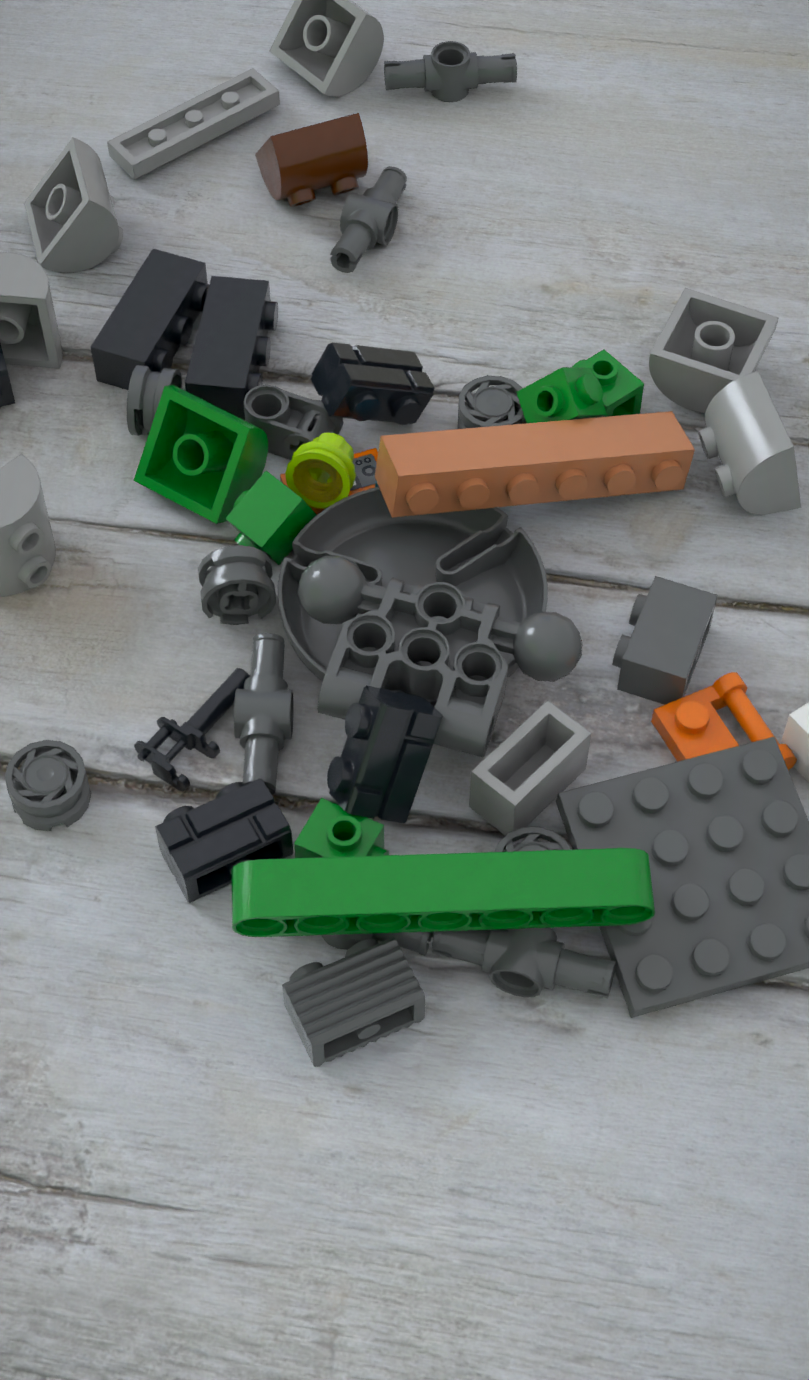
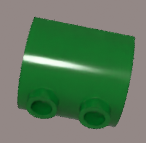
(200, 455)

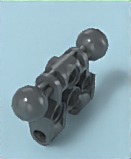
(463, 645)

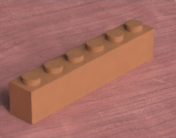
(532, 463)

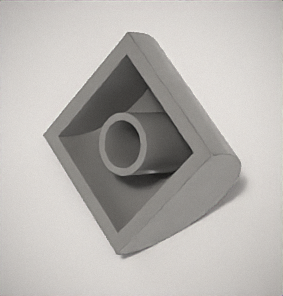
(330, 44)
(73, 212)
(27, 314)
(707, 348)
(752, 447)
(25, 529)

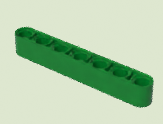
(441, 892)

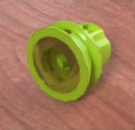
(322, 470)

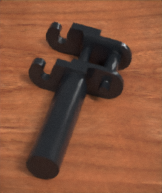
(191, 733)

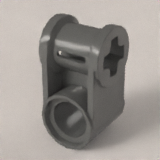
(287, 418)

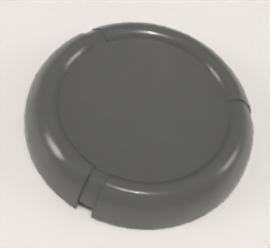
(450, 547)

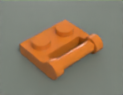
(695, 728)

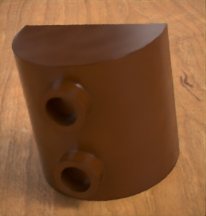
(314, 159)

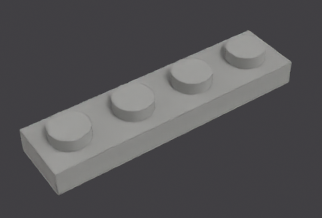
(193, 123)

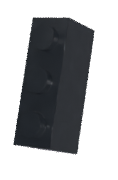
(151, 318)
(232, 342)

